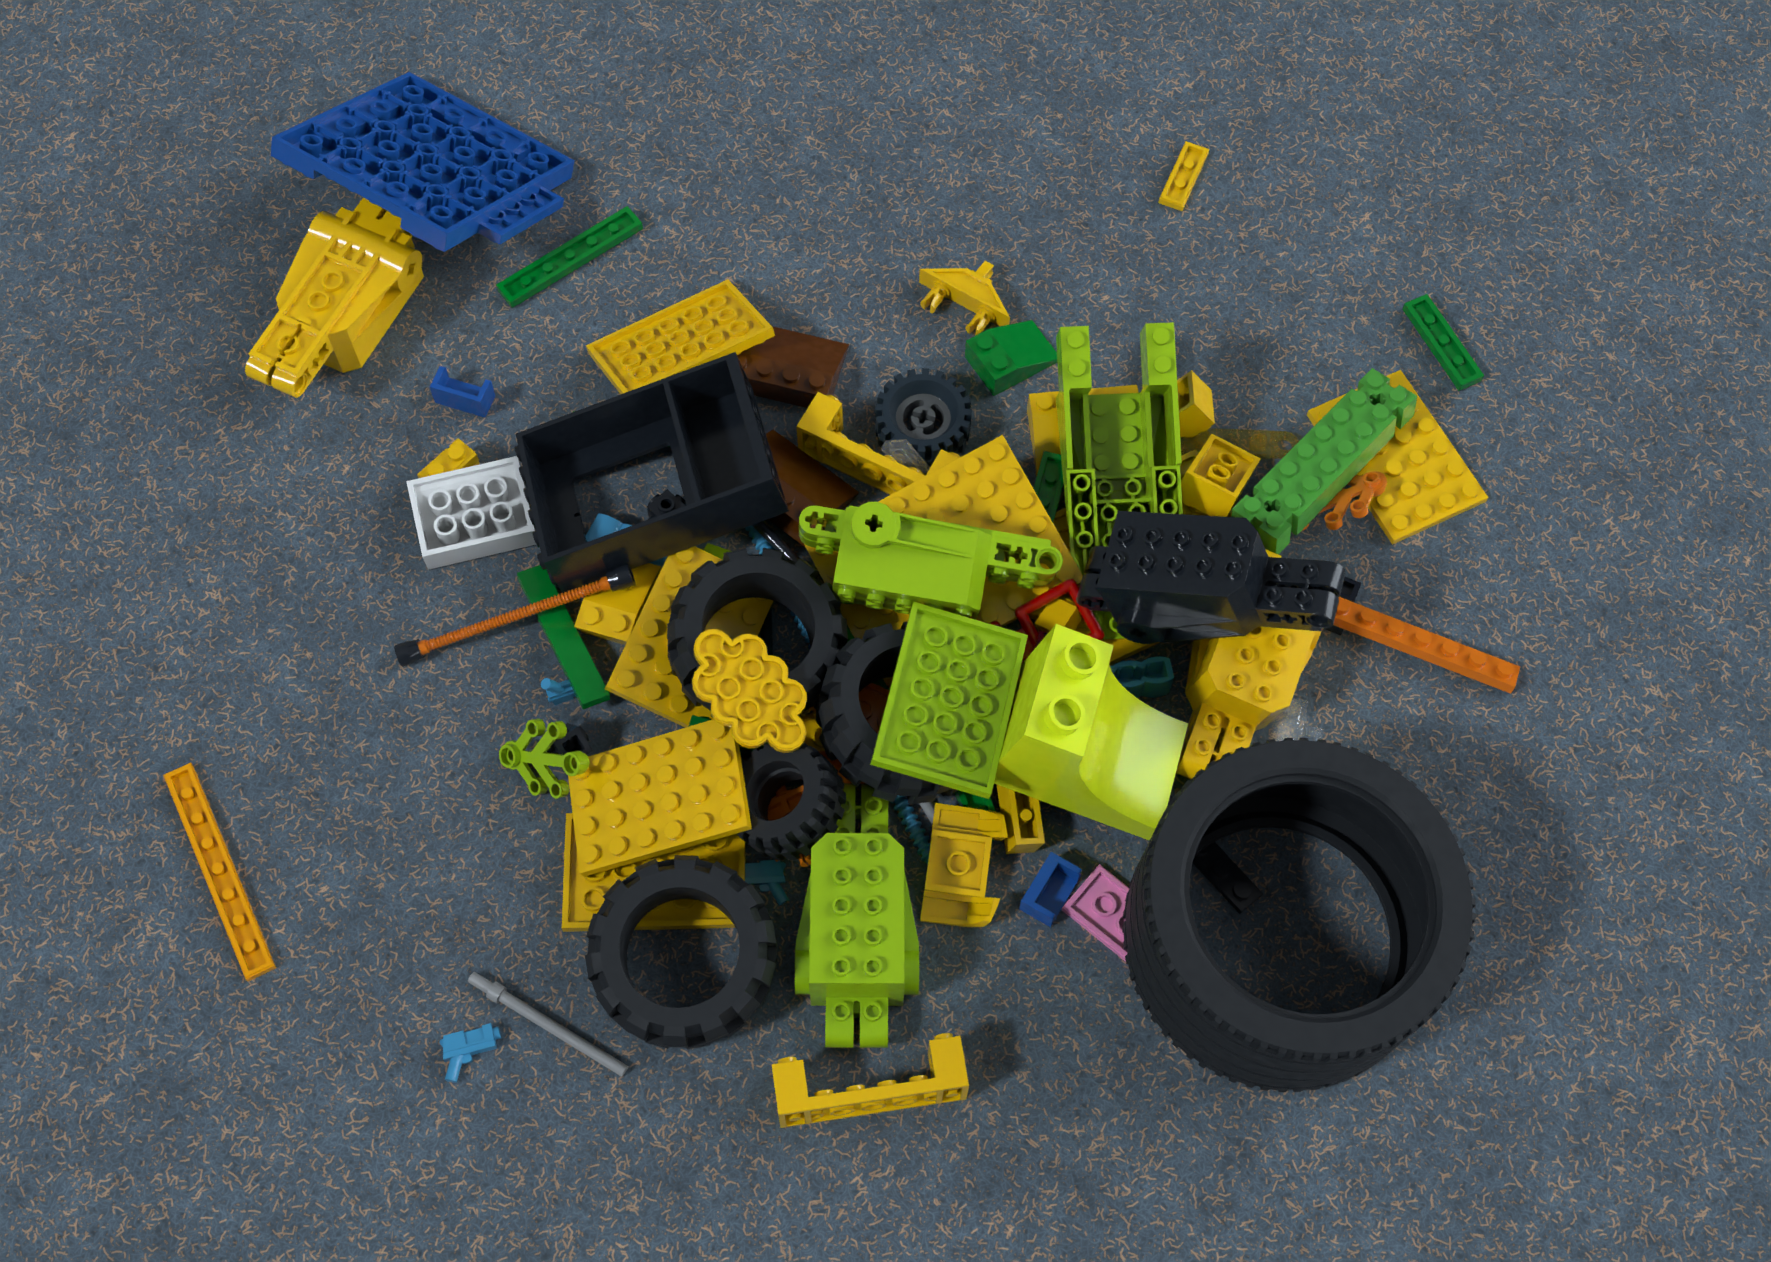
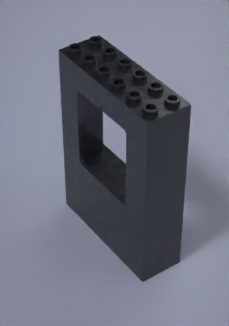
(718, 455)

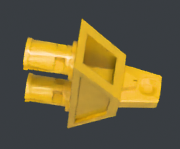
(967, 289)

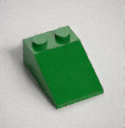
(1009, 355)

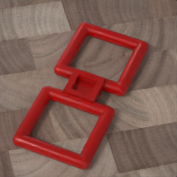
(1028, 627)

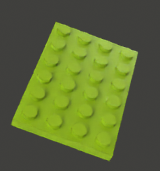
(950, 700)

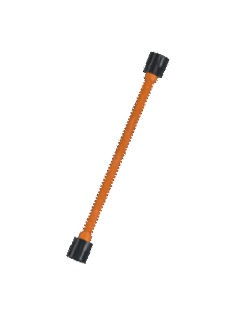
(412, 651)

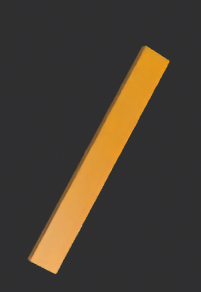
(219, 872)

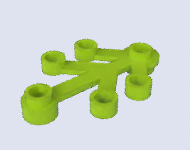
(515, 756)

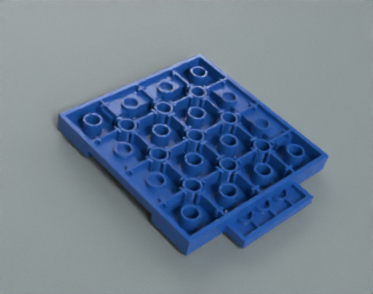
(430, 162)

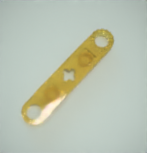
(1257, 442)

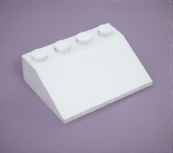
(471, 512)

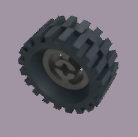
(925, 398)

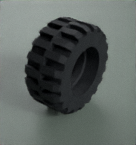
(811, 818)

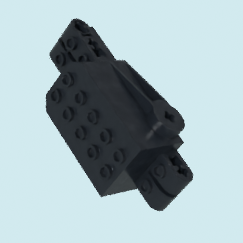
(1203, 580)

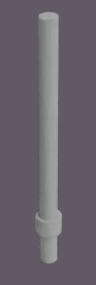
(498, 993)

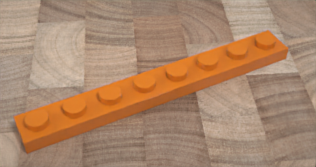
(1426, 645)

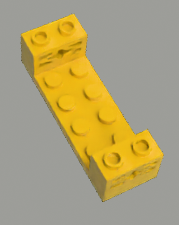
(822, 440)
(947, 1084)

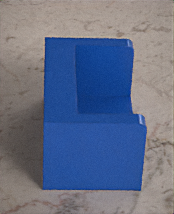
(461, 394)
(1050, 889)

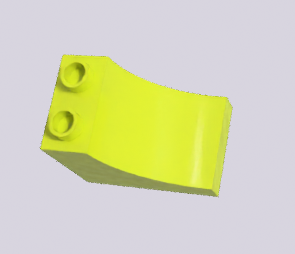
(1087, 739)

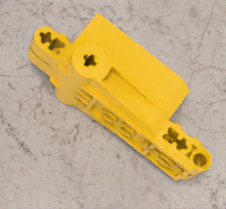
(337, 297)
(1239, 689)

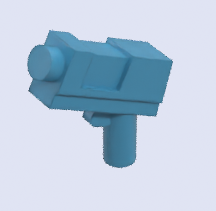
(558, 691)
(769, 876)
(461, 1045)

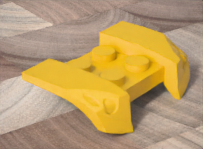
(960, 866)

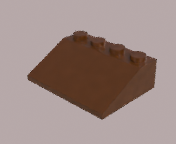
(793, 366)
(804, 484)

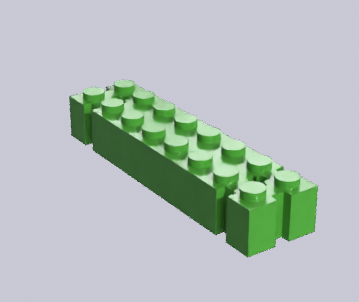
(1326, 459)

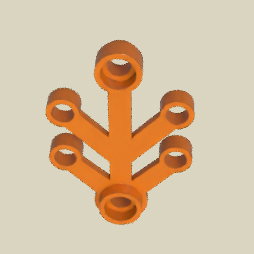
(1368, 485)

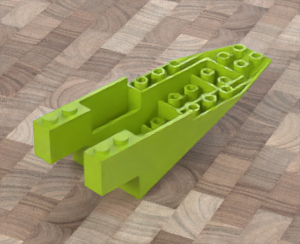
(1117, 447)

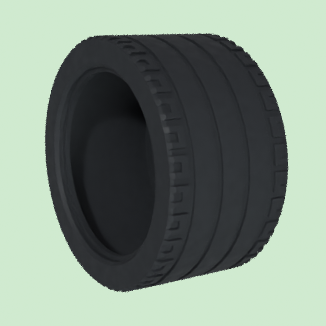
(1373, 821)

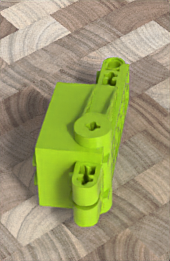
(906, 559)
(857, 926)

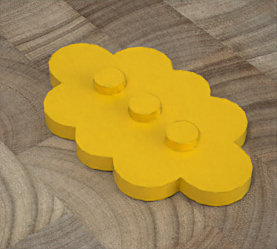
(749, 691)

